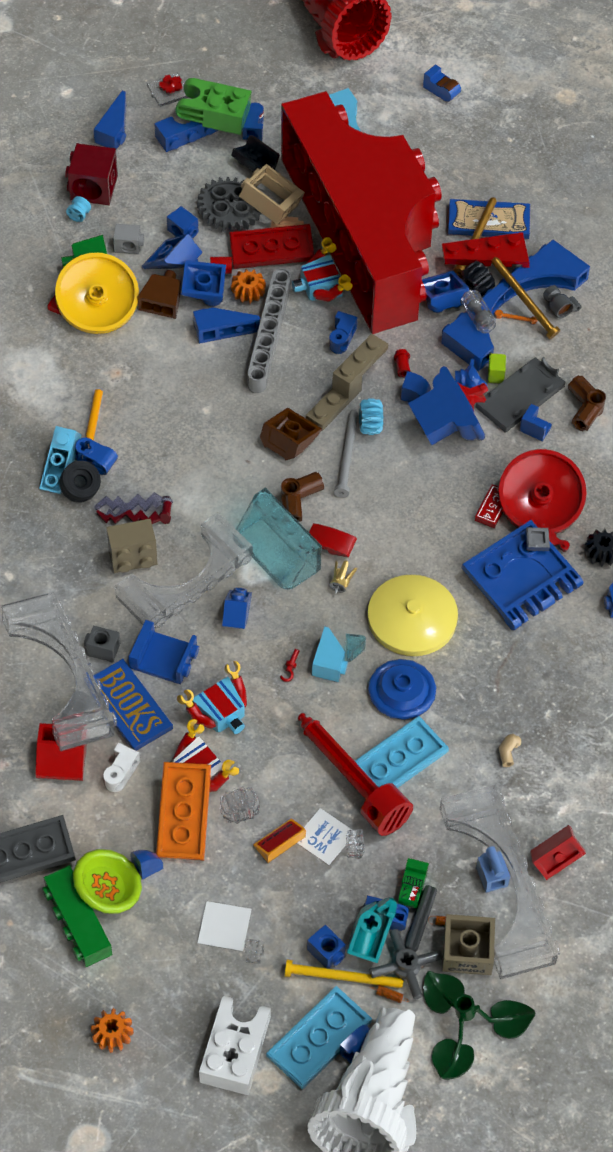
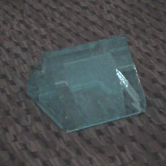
(354, 646)

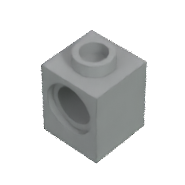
(128, 238)

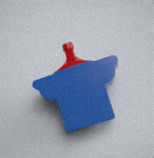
(449, 409)

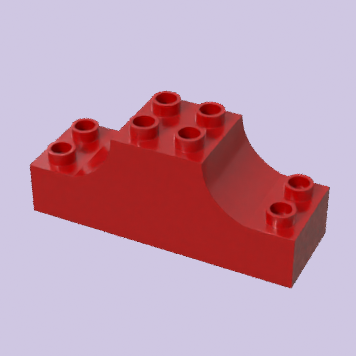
(369, 201)

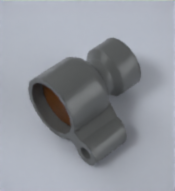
(560, 303)

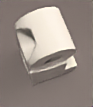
(122, 768)

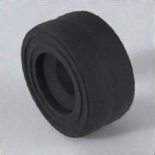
(74, 492)

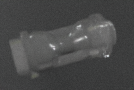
(483, 319)

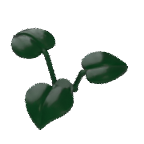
(446, 991)

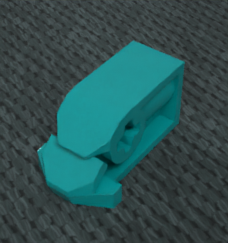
(368, 939)

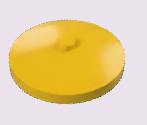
(96, 293)

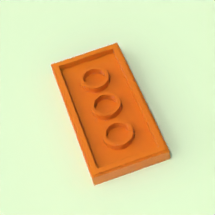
(183, 811)

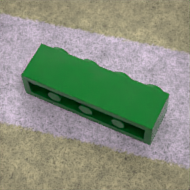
(78, 918)

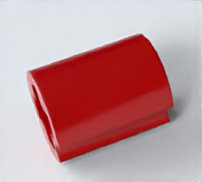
(223, 260)

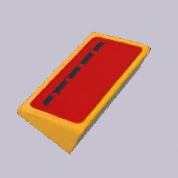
(280, 840)

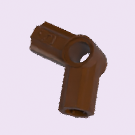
(592, 402)
(300, 488)

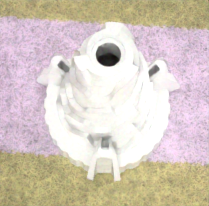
(368, 1103)

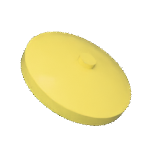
(412, 615)

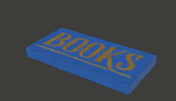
(135, 710)

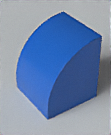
(414, 387)

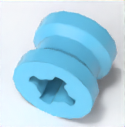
(78, 209)

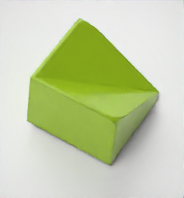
(496, 368)

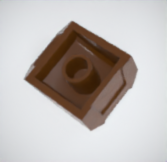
(288, 433)

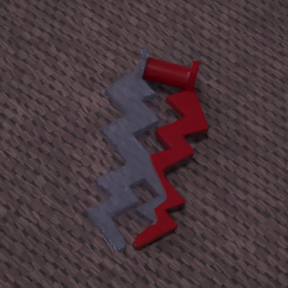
(126, 509)

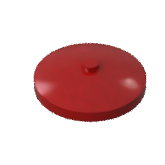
(542, 489)

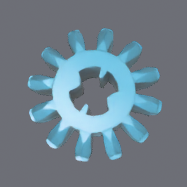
(371, 416)

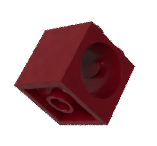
(92, 173)

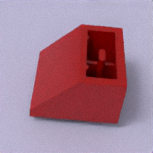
(58, 764)

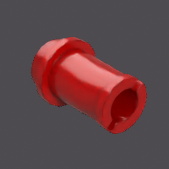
(402, 360)

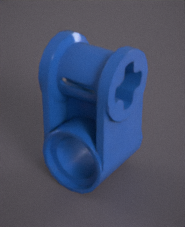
(97, 454)

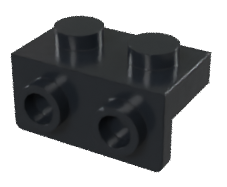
(255, 154)

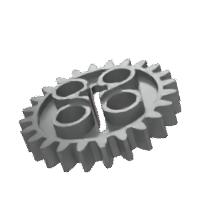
(223, 206)

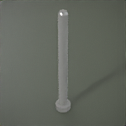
(342, 489)

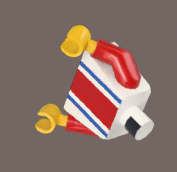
(195, 751)

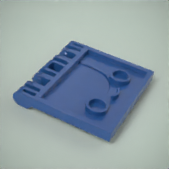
(514, 576)

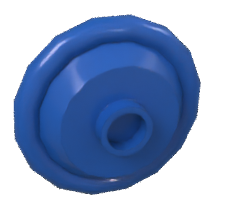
(402, 689)

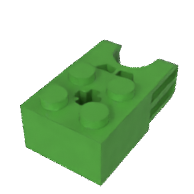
(215, 105)

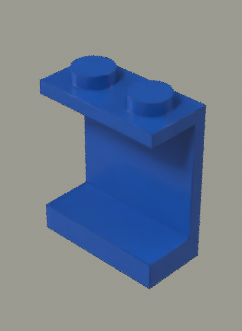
(162, 654)

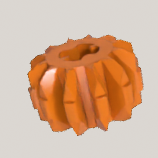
(248, 286)
(108, 1022)

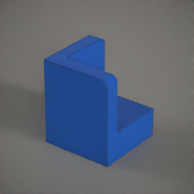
(533, 425)

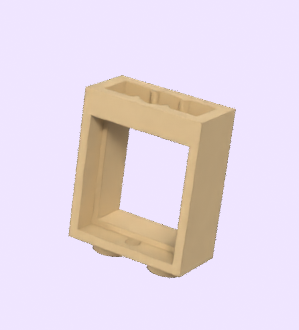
(279, 185)

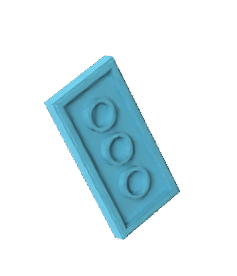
(403, 754)
(317, 1037)

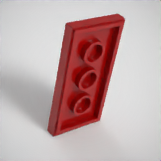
(271, 246)

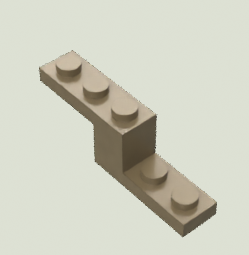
(347, 381)

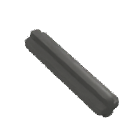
(421, 918)

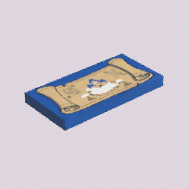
(504, 219)

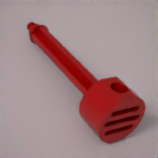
(385, 805)

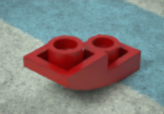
(333, 540)

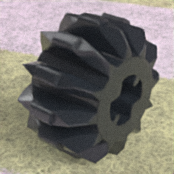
(478, 277)
(600, 547)

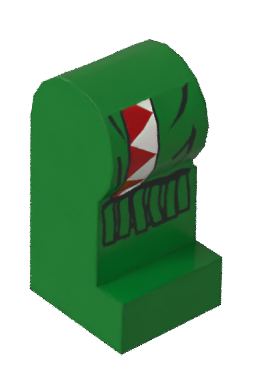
(413, 883)

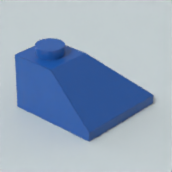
(173, 253)

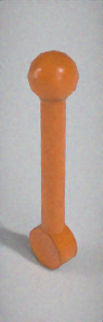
(499, 314)

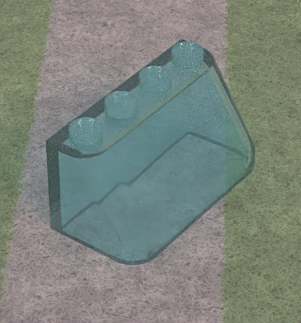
(279, 541)

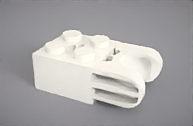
(237, 1042)

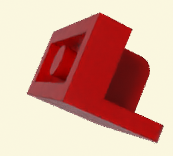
(557, 852)

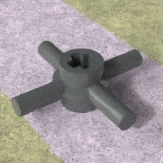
(401, 959)

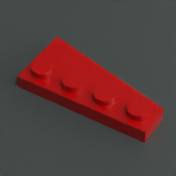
(508, 248)

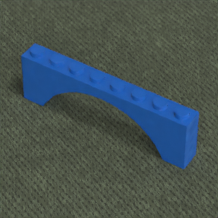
(548, 267)

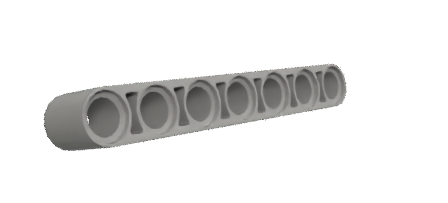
(269, 330)

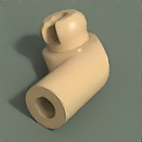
(509, 743)

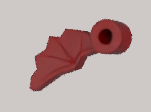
(564, 545)

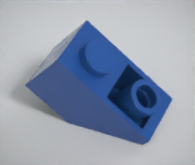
(236, 608)

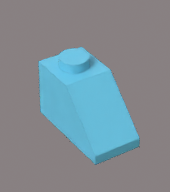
(329, 658)

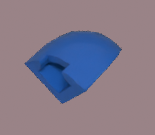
(146, 862)
(353, 1043)

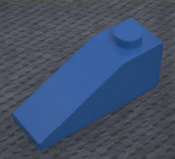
(111, 127)
(220, 324)

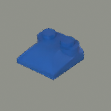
(204, 281)
(444, 291)

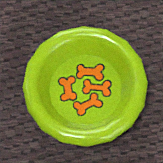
(107, 881)

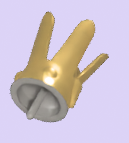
(339, 582)

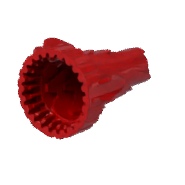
(350, 26)

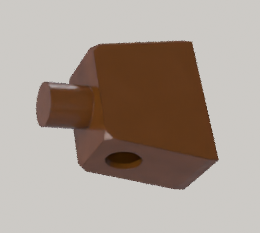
(161, 295)

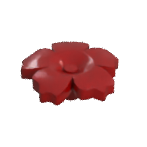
(171, 84)

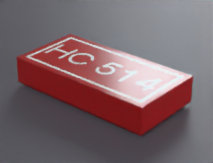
(490, 509)

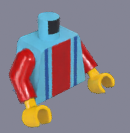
(321, 277)
(220, 704)

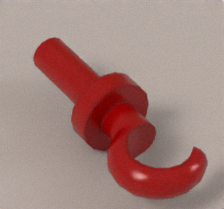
(291, 665)

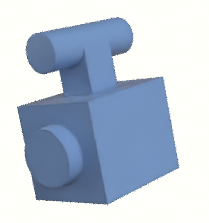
(492, 870)

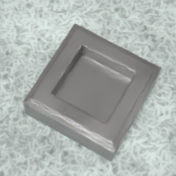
(537, 539)

